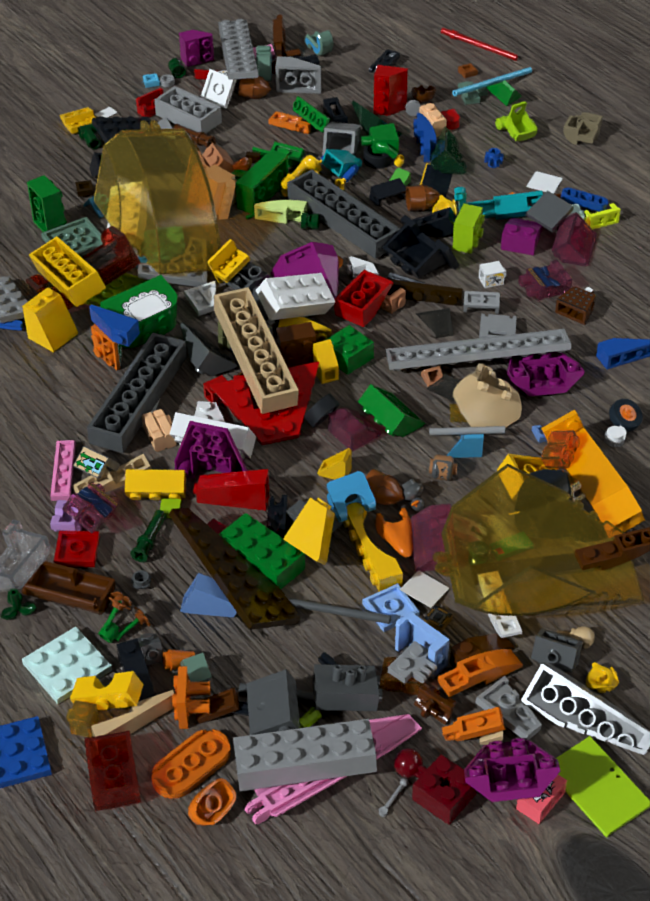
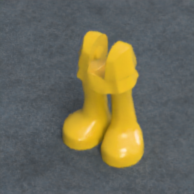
(307, 164)

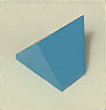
(468, 446)

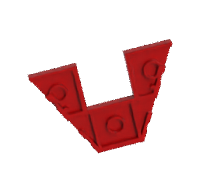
(274, 425)

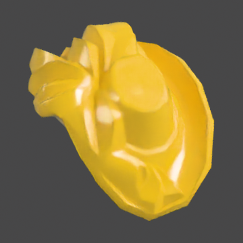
(444, 203)
(602, 678)

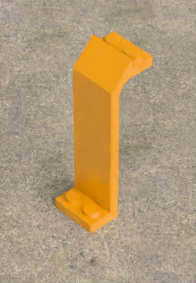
(599, 479)

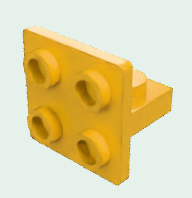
(227, 262)

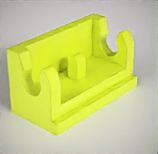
(602, 218)

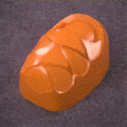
(212, 803)

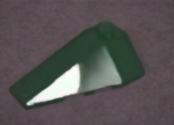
(367, 118)
(446, 154)

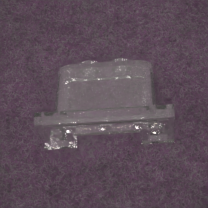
(22, 557)

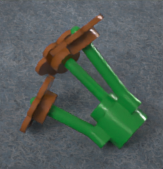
(110, 630)

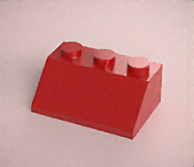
(390, 90)

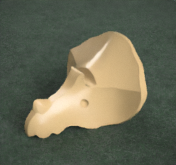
(487, 399)

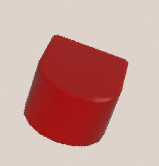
(452, 118)

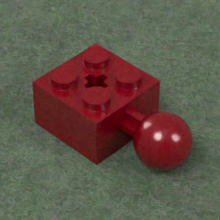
(438, 788)

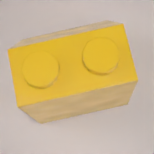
(49, 320)
(313, 530)

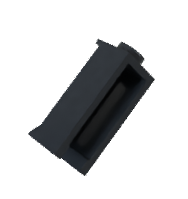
(341, 117)

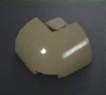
(582, 128)

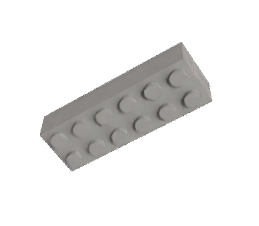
(304, 754)

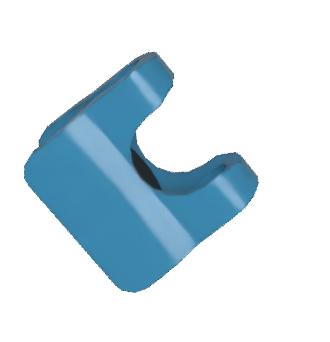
(349, 490)

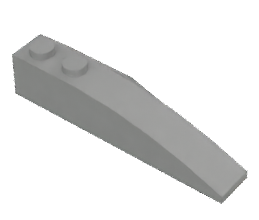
(583, 710)

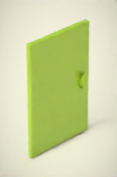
(602, 794)

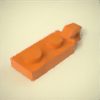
(289, 122)
(475, 725)

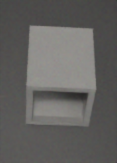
(341, 137)

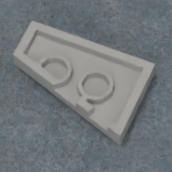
(515, 714)

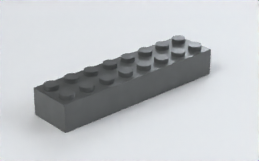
(342, 212)
(137, 392)

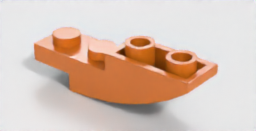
(478, 668)

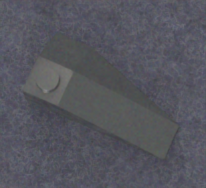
(204, 354)

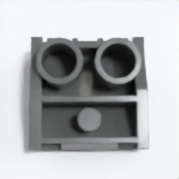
(248, 276)

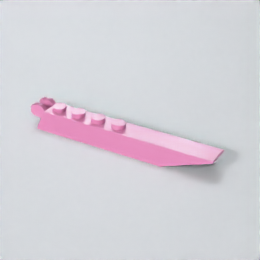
(386, 734)

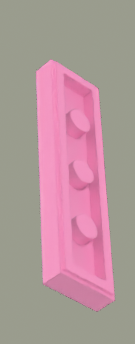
(63, 470)

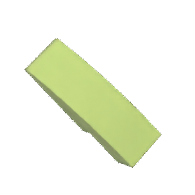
(280, 210)

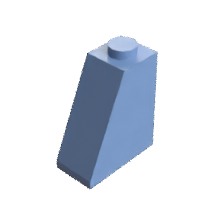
(206, 598)

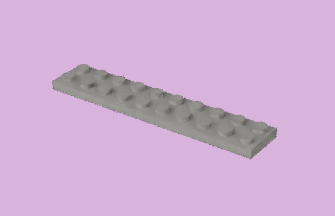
(237, 49)
(478, 349)

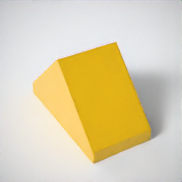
(337, 465)

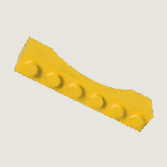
(382, 568)

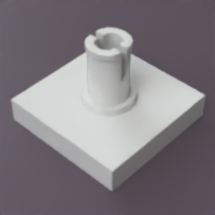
(218, 88)

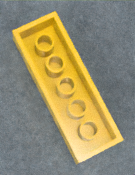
(67, 271)

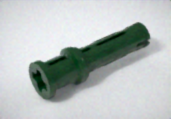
(146, 541)

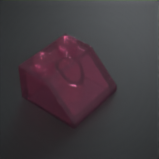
(351, 428)

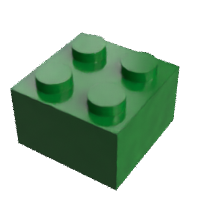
(351, 349)

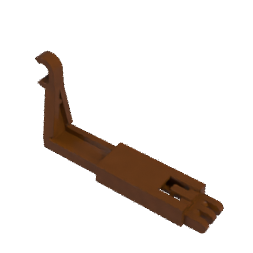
(279, 40)

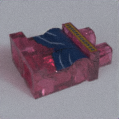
(546, 281)
(92, 505)

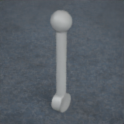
(383, 811)

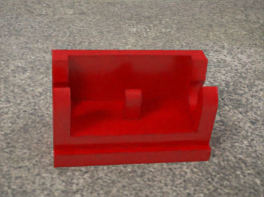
(146, 103)

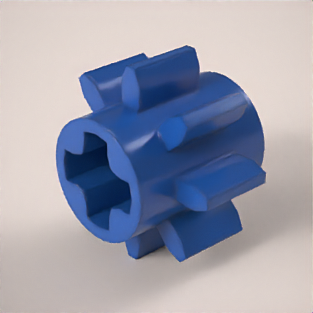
(494, 157)

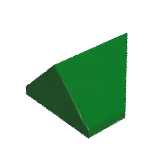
(504, 92)

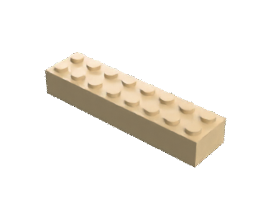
(255, 350)

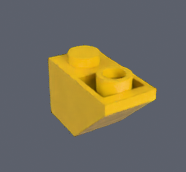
(328, 365)

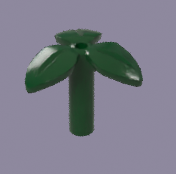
(14, 598)

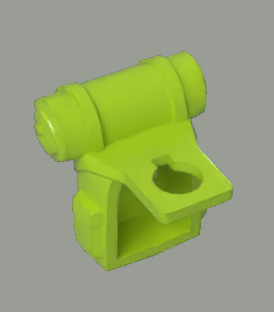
(517, 124)

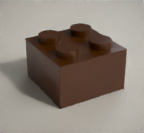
(296, 343)

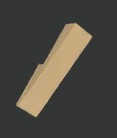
(114, 479)
(142, 714)

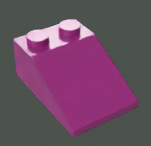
(521, 236)

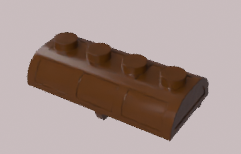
(70, 587)

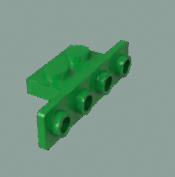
(310, 114)
(294, 153)

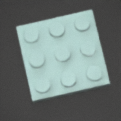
(63, 661)

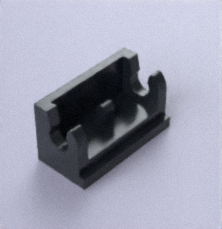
(387, 190)
(278, 515)

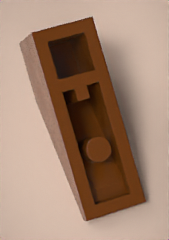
(477, 645)

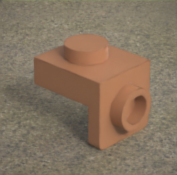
(394, 301)

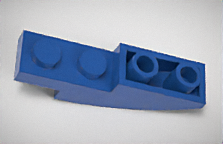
(425, 136)

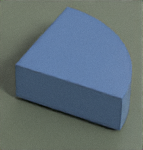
(538, 433)

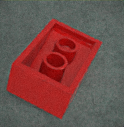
(362, 298)

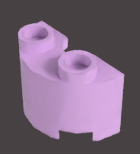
(62, 520)

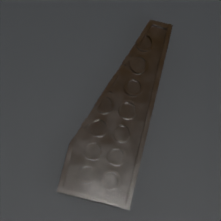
(248, 590)

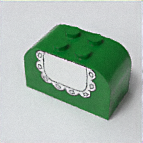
(151, 304)

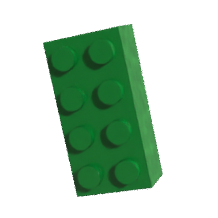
(261, 181)
(265, 550)

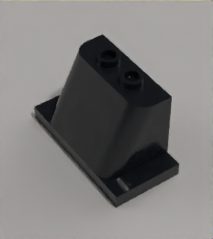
(417, 252)

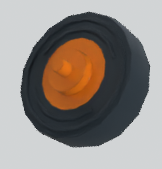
(626, 413)

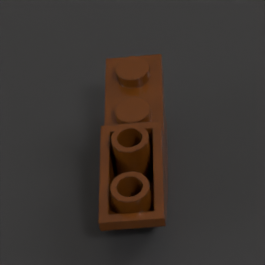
(616, 552)

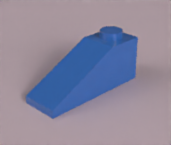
(116, 326)
(622, 351)

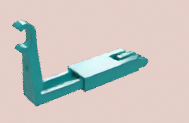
(501, 206)

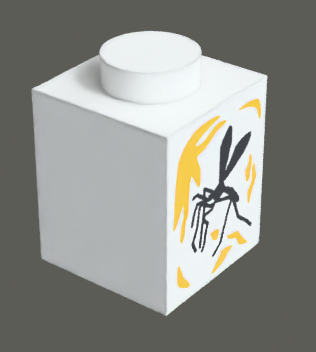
(492, 274)

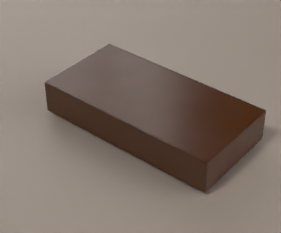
(220, 705)

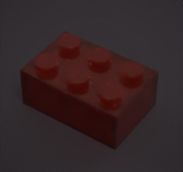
(112, 770)

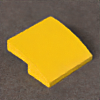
(77, 118)

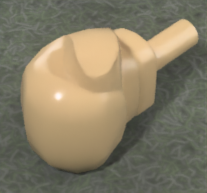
(581, 633)

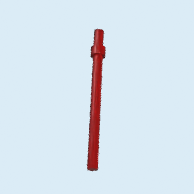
(455, 35)

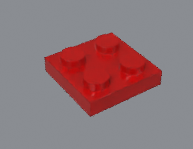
(77, 548)

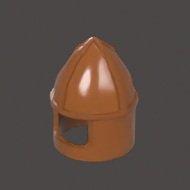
(254, 88)
(421, 197)
(384, 488)

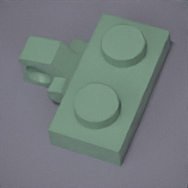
(474, 96)

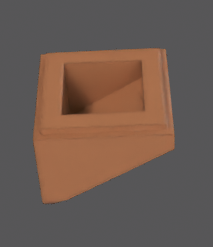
(431, 375)

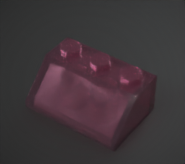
(574, 241)
(427, 535)

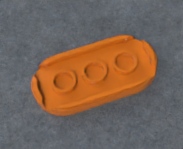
(191, 763)

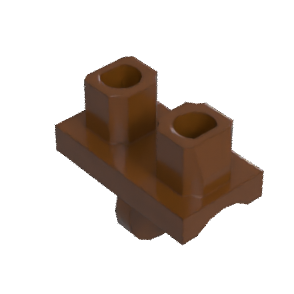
(434, 705)

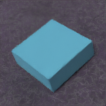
(151, 80)

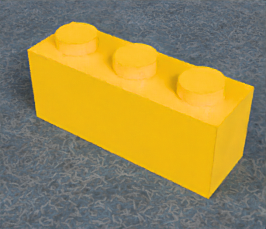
(155, 484)

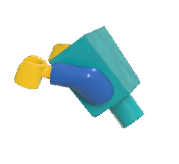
(341, 163)

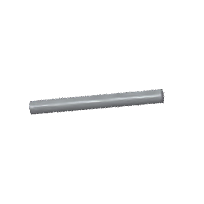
(467, 430)

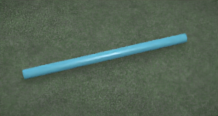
(492, 81)

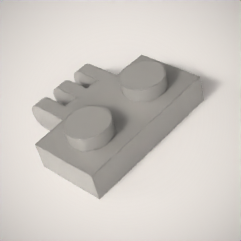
(412, 663)

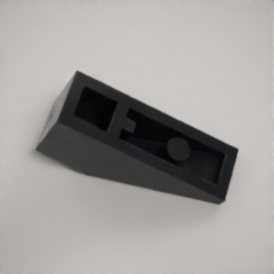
(437, 223)
(132, 659)

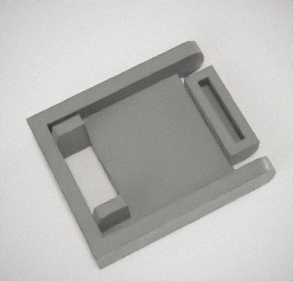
(497, 325)

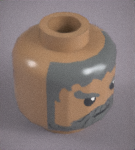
(443, 467)

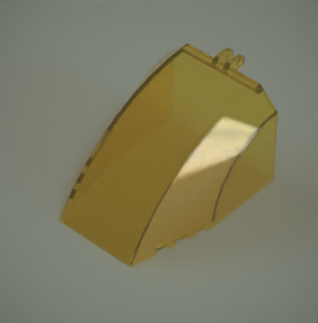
(160, 197)
(516, 546)

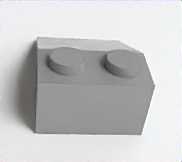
(297, 76)

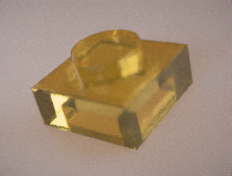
(455, 415)

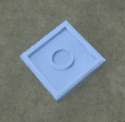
(390, 602)

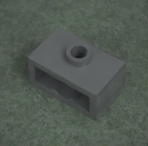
(557, 649)

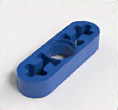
(591, 200)

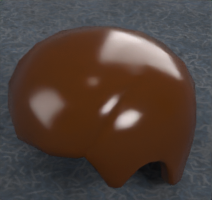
(423, 94)

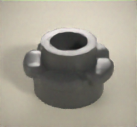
(141, 579)

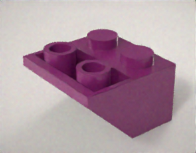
(196, 47)

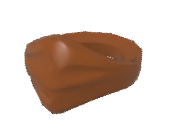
(243, 164)

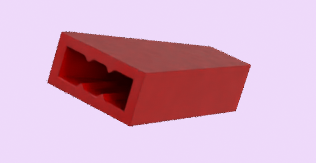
(234, 489)

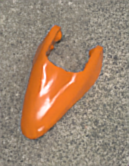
(398, 533)

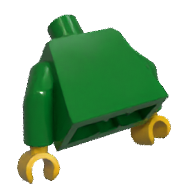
(384, 140)

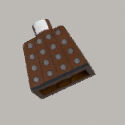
(576, 304)

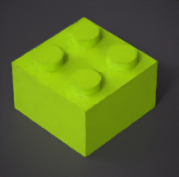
(468, 228)

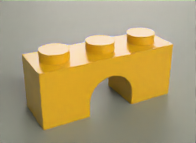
(120, 693)

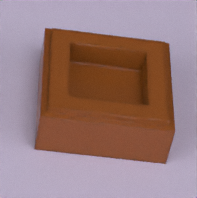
(467, 70)

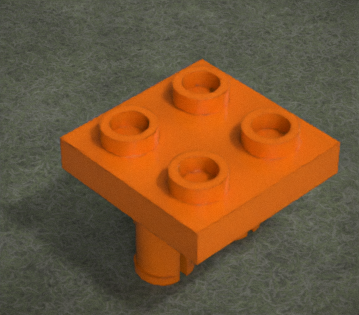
(181, 699)

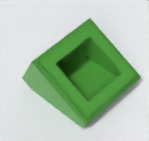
(404, 175)

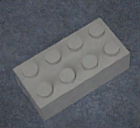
(188, 110)

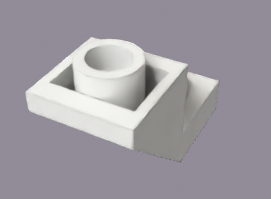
(356, 266)

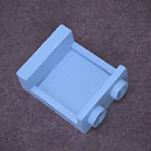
(411, 629)

